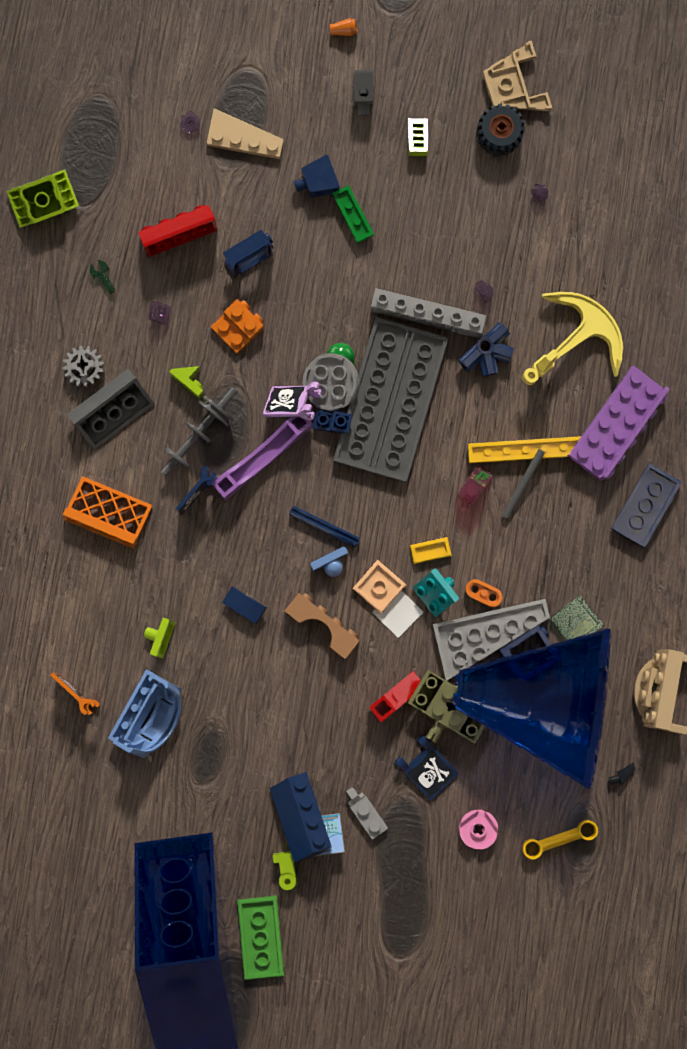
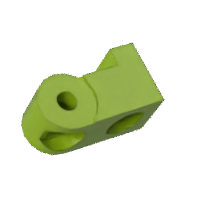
(287, 869)

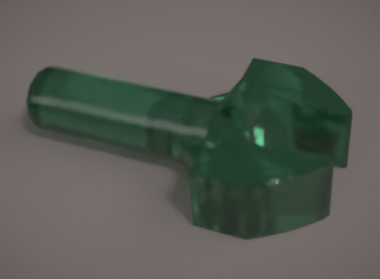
(103, 276)

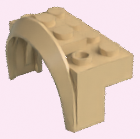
(664, 697)

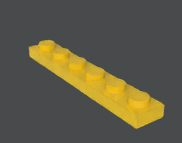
(520, 449)

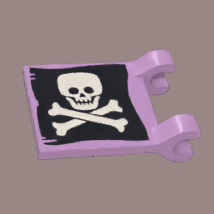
(291, 401)

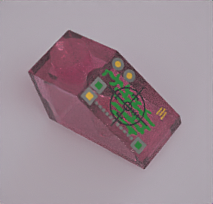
(474, 485)

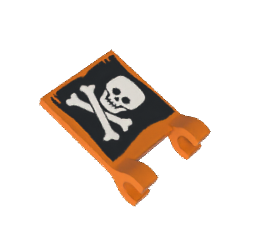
(83, 702)

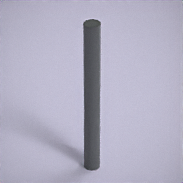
(523, 483)

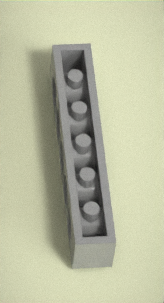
(428, 313)

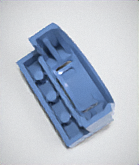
(161, 723)

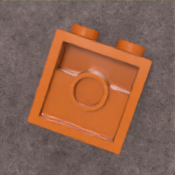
(238, 326)

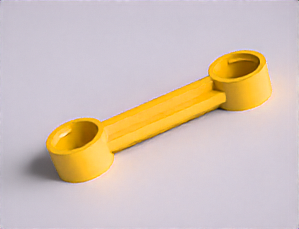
(560, 839)

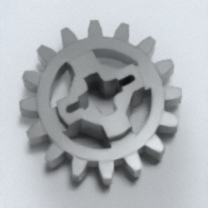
(91, 366)

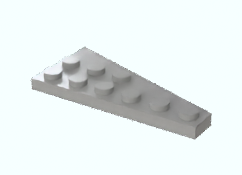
(474, 637)

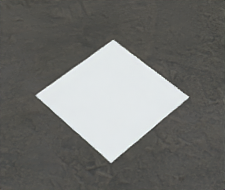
(399, 614)

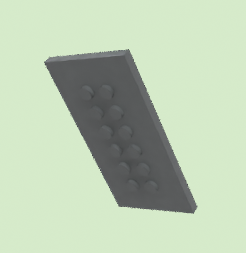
(391, 399)

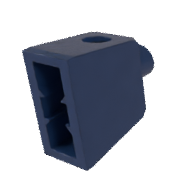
(318, 178)

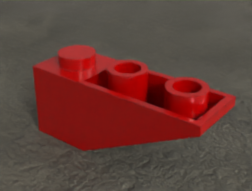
(395, 697)

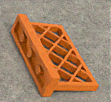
(105, 528)

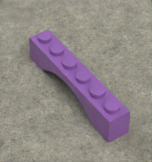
(260, 458)

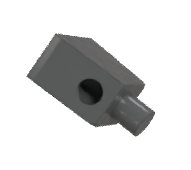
(363, 85)

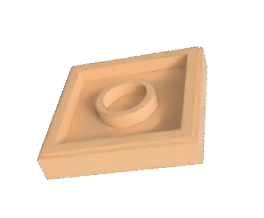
(379, 587)

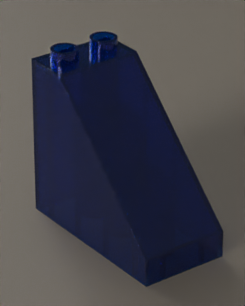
(183, 944)

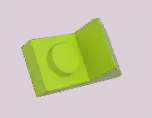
(185, 376)

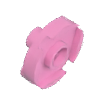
(489, 831)

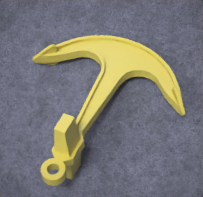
(594, 322)

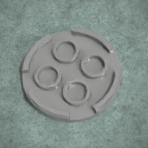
(336, 379)

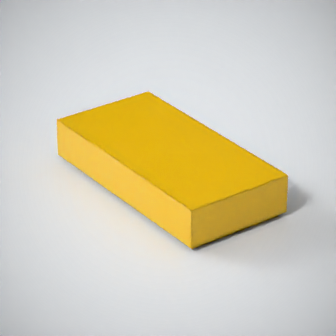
(430, 550)

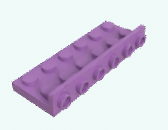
(618, 424)

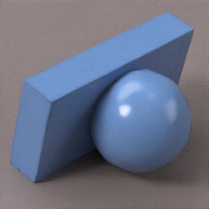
(331, 562)

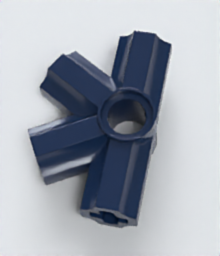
(495, 352)

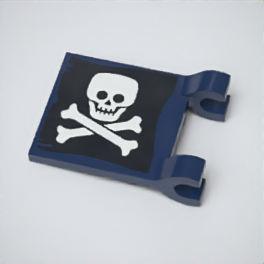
(204, 482)
(428, 769)

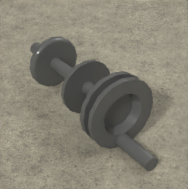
(215, 411)

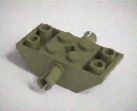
(431, 700)

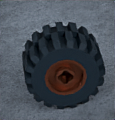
(500, 129)

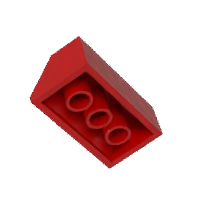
(178, 230)

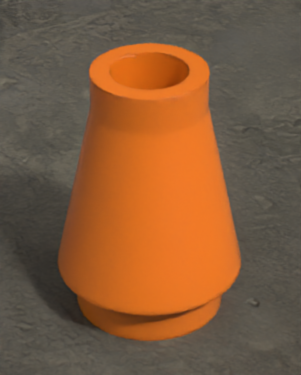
(344, 28)

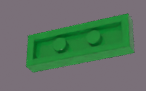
(353, 214)

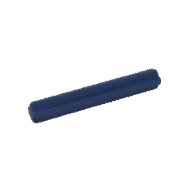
(324, 526)

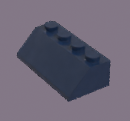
(300, 817)

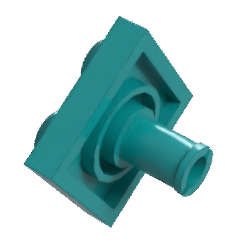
(436, 592)

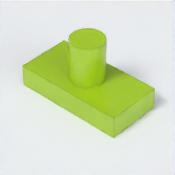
(160, 637)

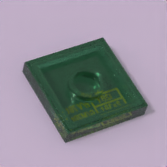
(576, 619)

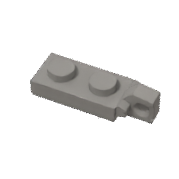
(366, 813)

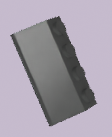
(110, 409)

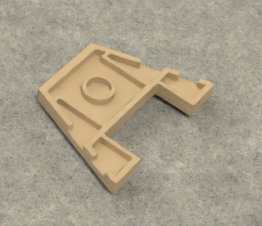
(507, 85)

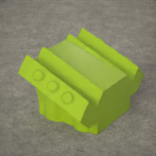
(42, 198)

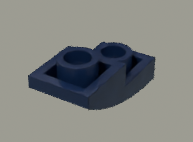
(332, 422)
(244, 605)

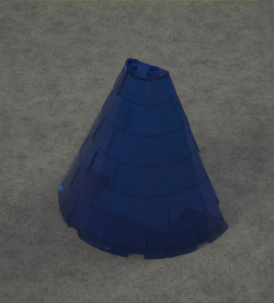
(545, 701)

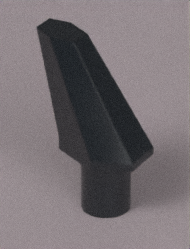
(622, 775)

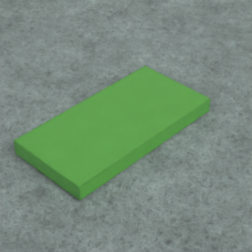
(260, 937)

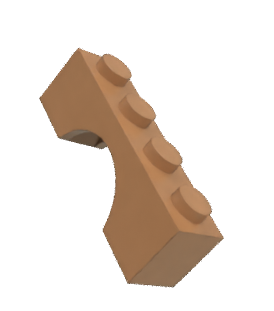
(303, 609)

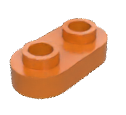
(483, 593)

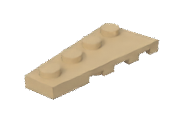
(236, 135)

